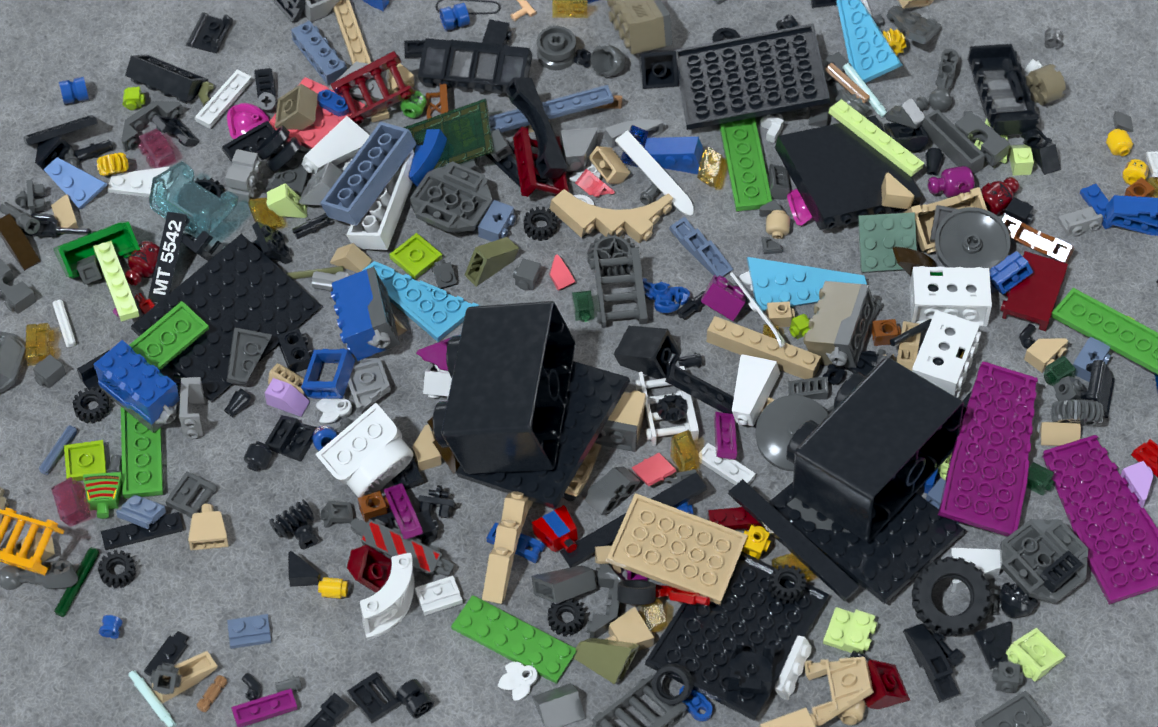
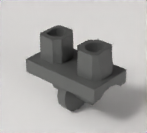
(33, 191)

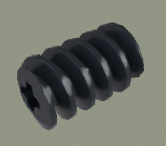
(292, 519)

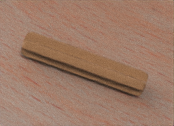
(846, 82)

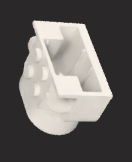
(367, 453)

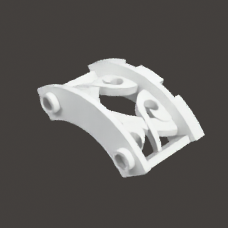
(392, 602)

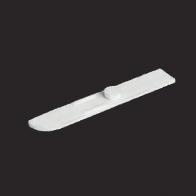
(655, 172)
(755, 307)

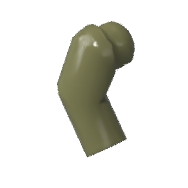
(205, 88)

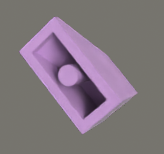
(286, 397)
(1139, 480)

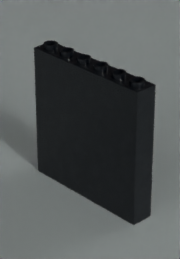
(839, 173)

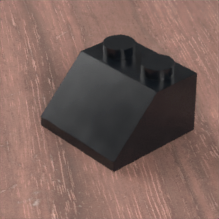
(658, 68)

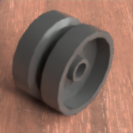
(556, 48)

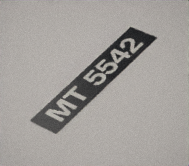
(167, 256)

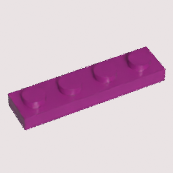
(403, 511)

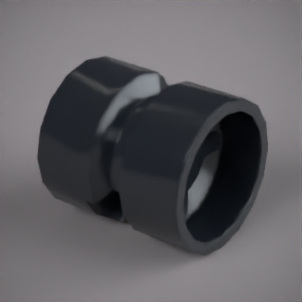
(414, 698)

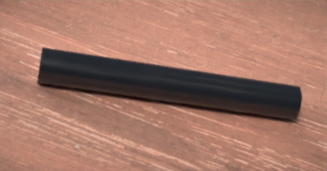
(910, 333)

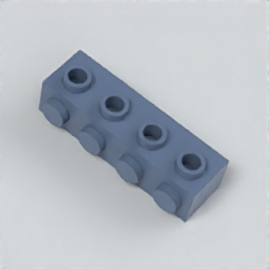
(318, 52)

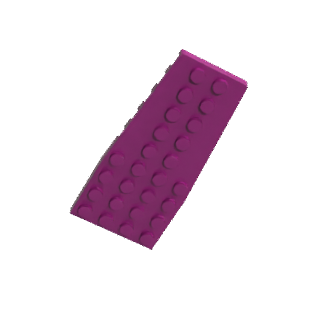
(991, 453)
(1106, 518)

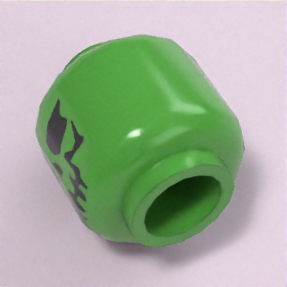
(414, 106)

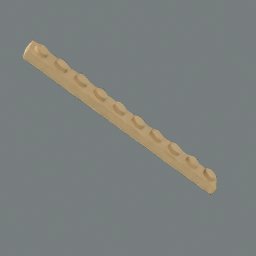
(354, 42)

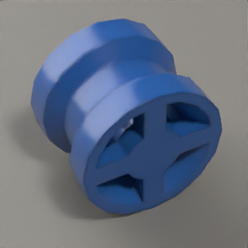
(110, 626)

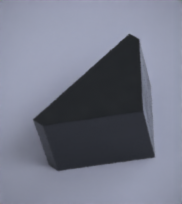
(49, 150)
(1046, 157)
(300, 572)

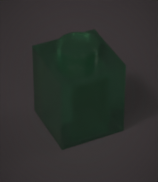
(583, 305)
(1057, 370)
(1039, 479)

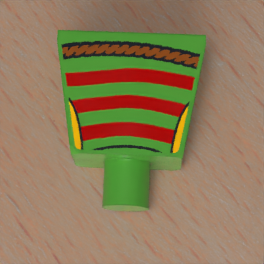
(103, 492)

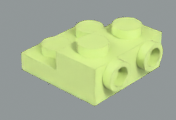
(850, 630)
(1034, 654)

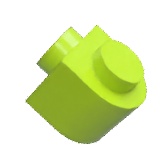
(133, 98)
(799, 326)

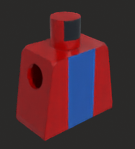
(556, 530)

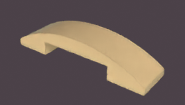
(584, 472)

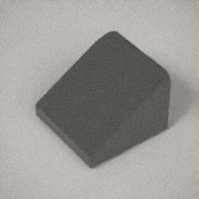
(818, 116)
(1122, 121)
(766, 209)

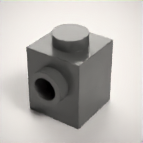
(527, 274)
(48, 371)

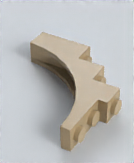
(585, 217)
(506, 540)

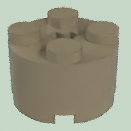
(1045, 84)

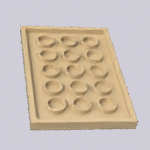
(676, 548)

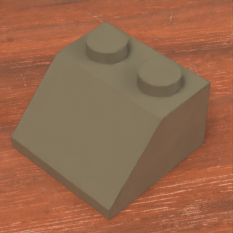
(296, 108)

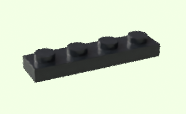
(700, 389)
(133, 533)

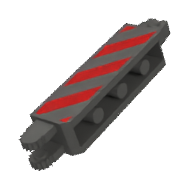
(391, 543)

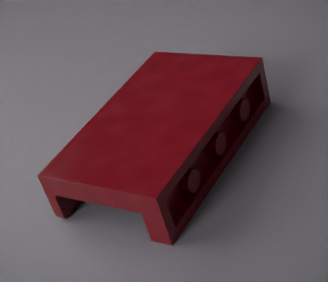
(1036, 294)

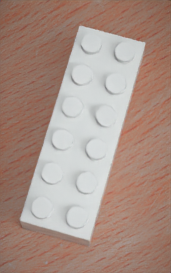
(380, 221)

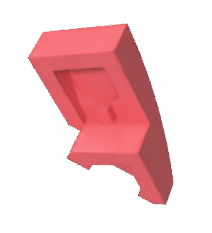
(592, 184)
(560, 274)

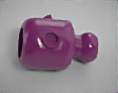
(952, 182)

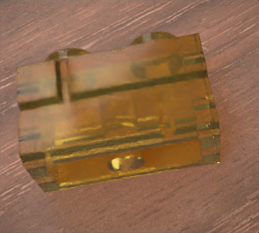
(39, 342)

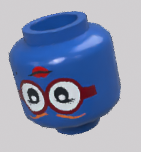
(323, 436)

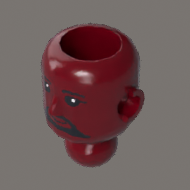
(999, 194)
(142, 262)

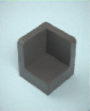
(89, 269)

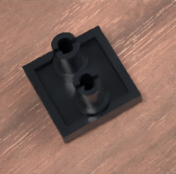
(271, 243)

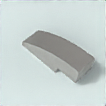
(653, 127)

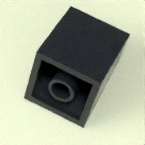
(647, 351)

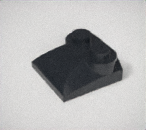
(908, 137)

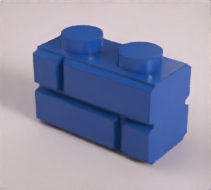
(1009, 272)

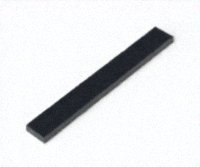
(605, 536)
(793, 540)

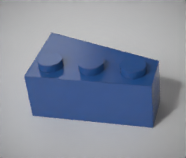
(676, 153)
(1133, 213)

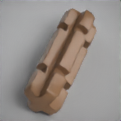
(211, 693)

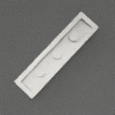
(223, 99)

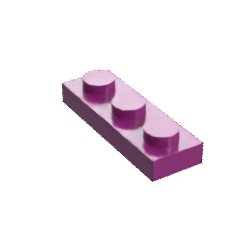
(725, 435)
(264, 708)

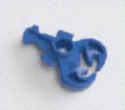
(663, 296)

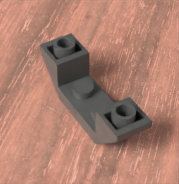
(137, 121)
(600, 623)

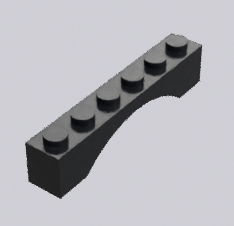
(525, 97)

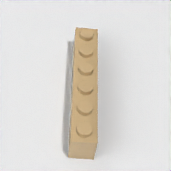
(752, 343)

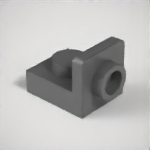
(336, 512)

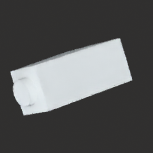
(985, 559)

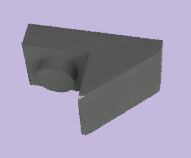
(906, 114)

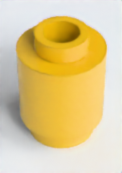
(333, 587)

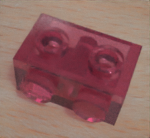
(157, 149)
(71, 501)

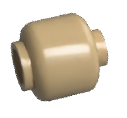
(778, 224)
(853, 714)

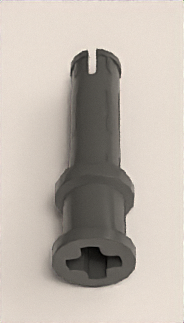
(23, 220)

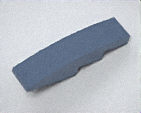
(700, 248)

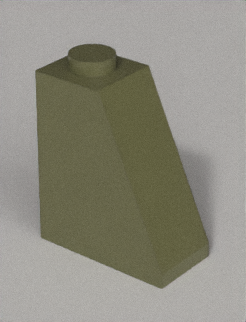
(490, 259)
(606, 657)

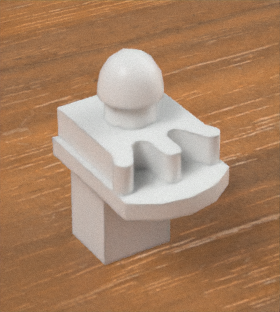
(774, 124)

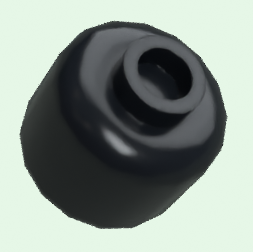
(257, 456)

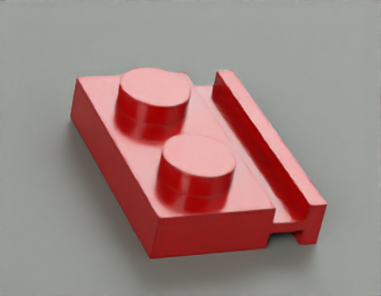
(1149, 454)

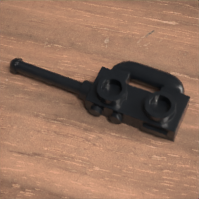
(51, 227)

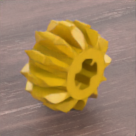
(895, 40)
(112, 164)

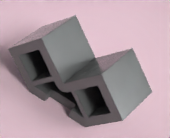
(609, 489)

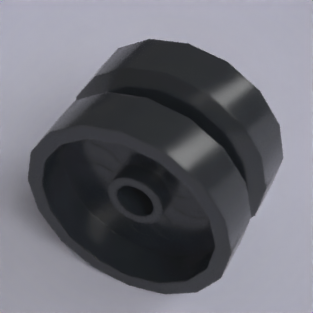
(278, 148)

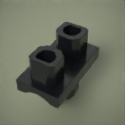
(445, 505)

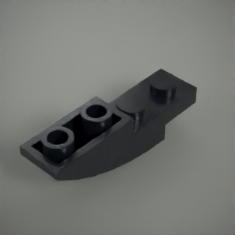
(932, 659)

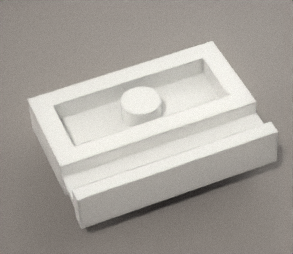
(438, 595)

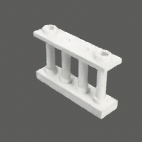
(651, 432)

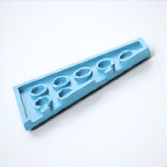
(864, 42)
(791, 282)
(422, 302)

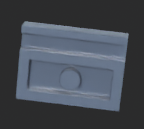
(141, 511)
(249, 631)

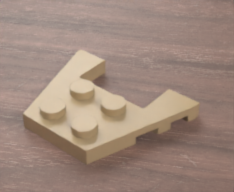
(848, 684)

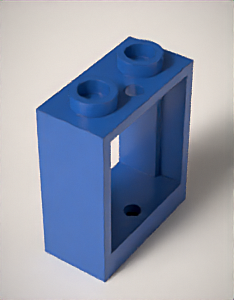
(328, 389)

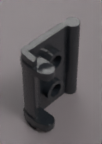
(209, 33)
(1100, 385)

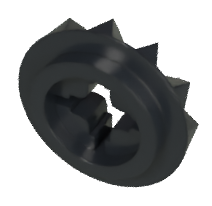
(728, 33)
(674, 413)

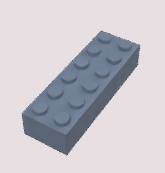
(368, 173)

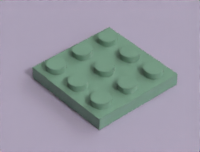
(882, 233)

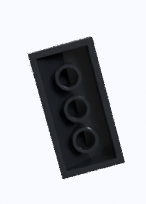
(164, 77)

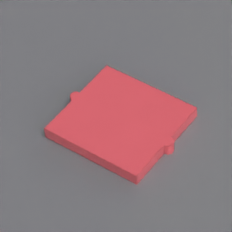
(653, 469)

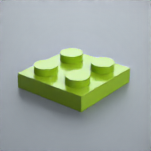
(415, 256)
(84, 459)

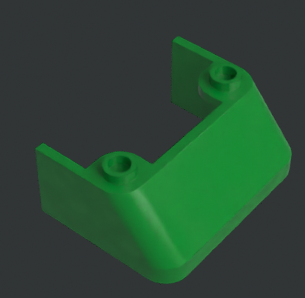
(71, 252)

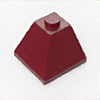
(369, 567)
(886, 685)

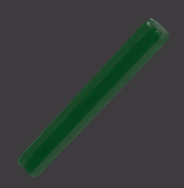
(82, 572)

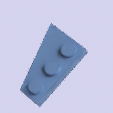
(74, 182)

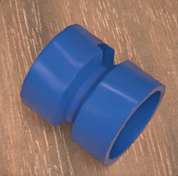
(454, 16)
(73, 90)

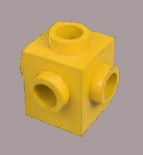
(756, 541)

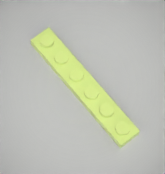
(876, 137)
(116, 281)

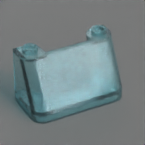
(178, 193)

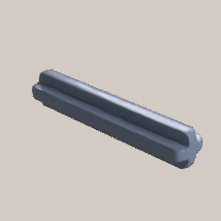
(57, 450)

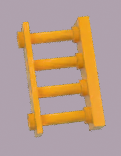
(20, 559)

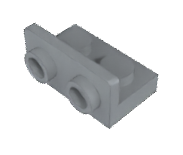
(1080, 221)

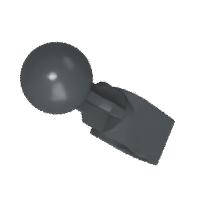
(940, 97)
(59, 575)

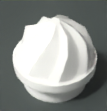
(1033, 65)

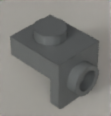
(443, 274)

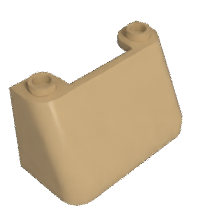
(925, 214)

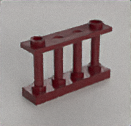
(359, 78)
(526, 167)

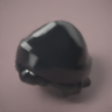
(1015, 601)

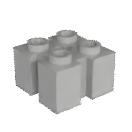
(244, 175)

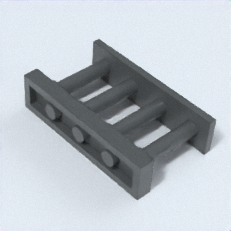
(635, 277)
(672, 715)

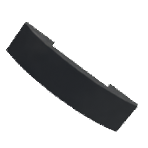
(331, 712)

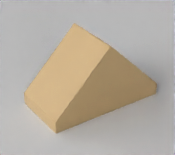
(895, 194)
(351, 258)

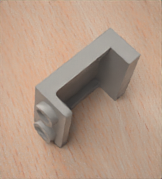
(190, 394)

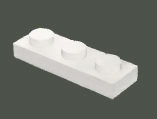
(725, 467)
(793, 667)

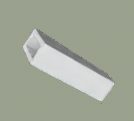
(336, 147)
(753, 386)

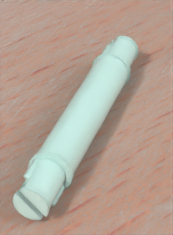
(874, 102)
(151, 698)

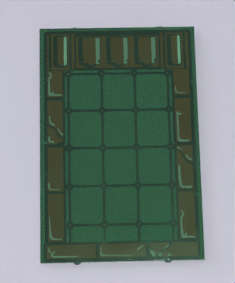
(465, 129)

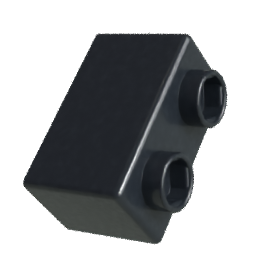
(506, 388)
(874, 447)

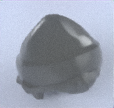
(607, 60)
(852, 101)

